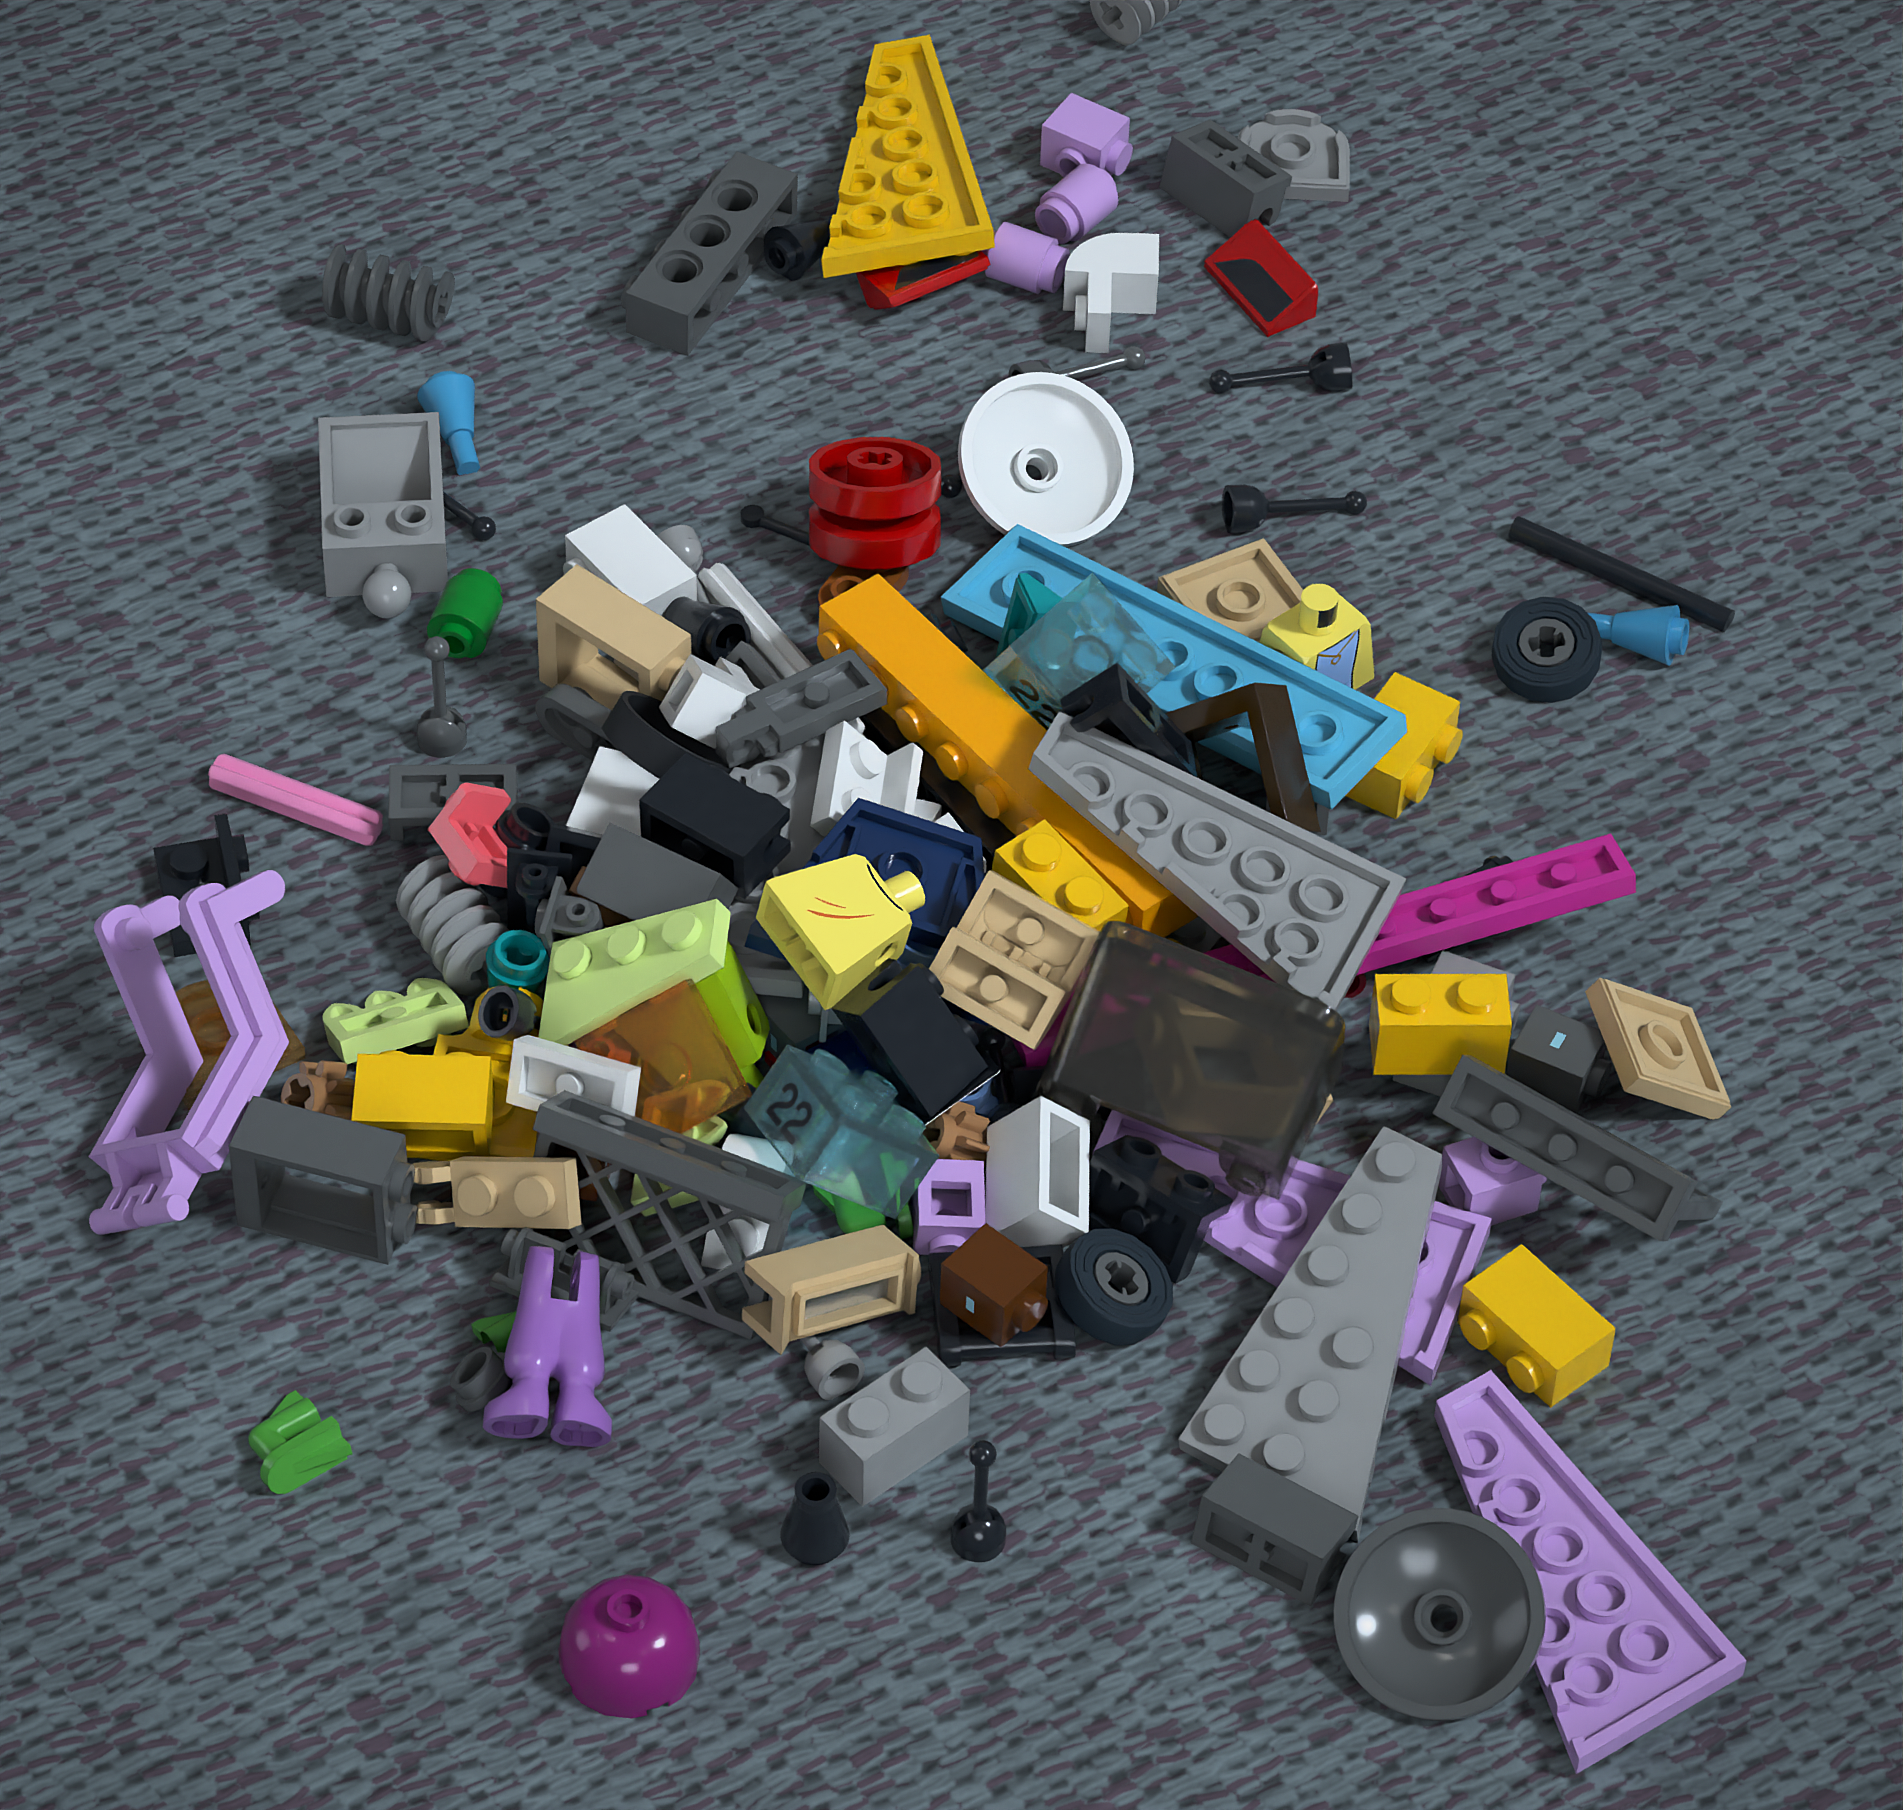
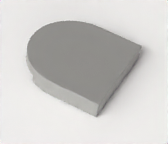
(1306, 150)

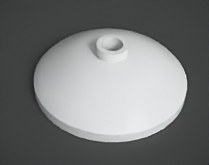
(1064, 434)

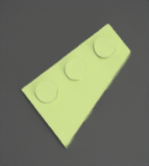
(623, 965)

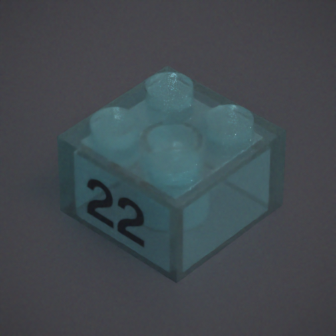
(1072, 646)
(842, 1130)

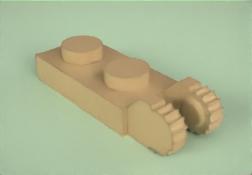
(503, 1192)

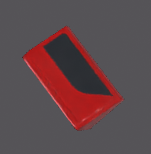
(1264, 279)
(900, 284)

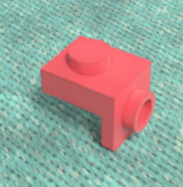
(468, 835)

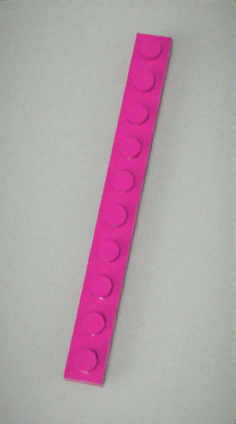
(1465, 910)

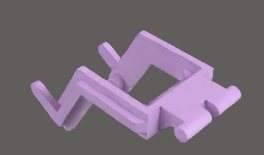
(156, 1168)

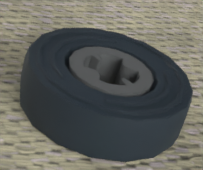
(1575, 648)
(1098, 1308)

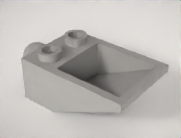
(382, 508)

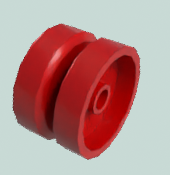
(874, 502)

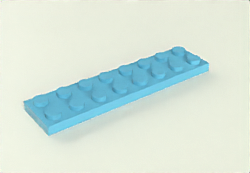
(1336, 726)

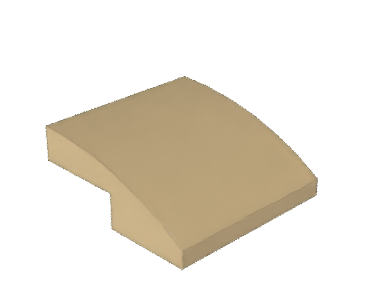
(1013, 959)

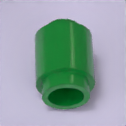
(467, 612)

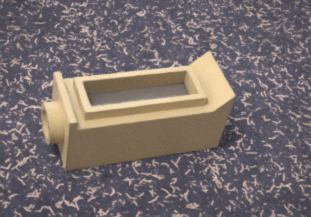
(832, 1285)

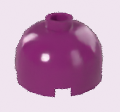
(629, 1646)

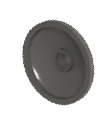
(1400, 1583)

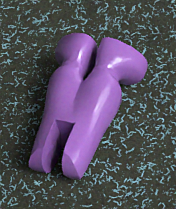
(558, 1342)

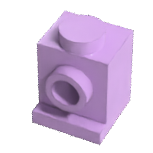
(948, 1206)

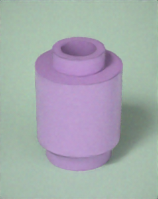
(1077, 203)
(1026, 259)

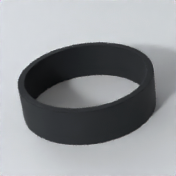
(647, 739)

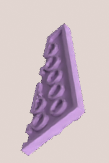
(1272, 1232)
(1619, 1629)

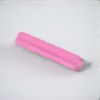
(295, 799)

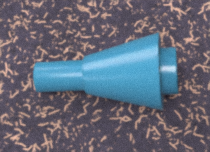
(454, 399)
(1649, 632)

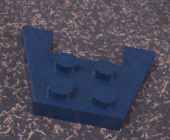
(894, 842)

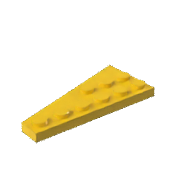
(907, 171)

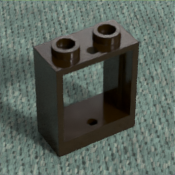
(1275, 739)

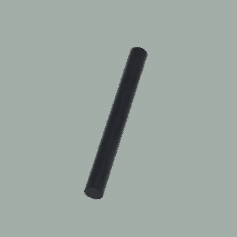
(1621, 573)

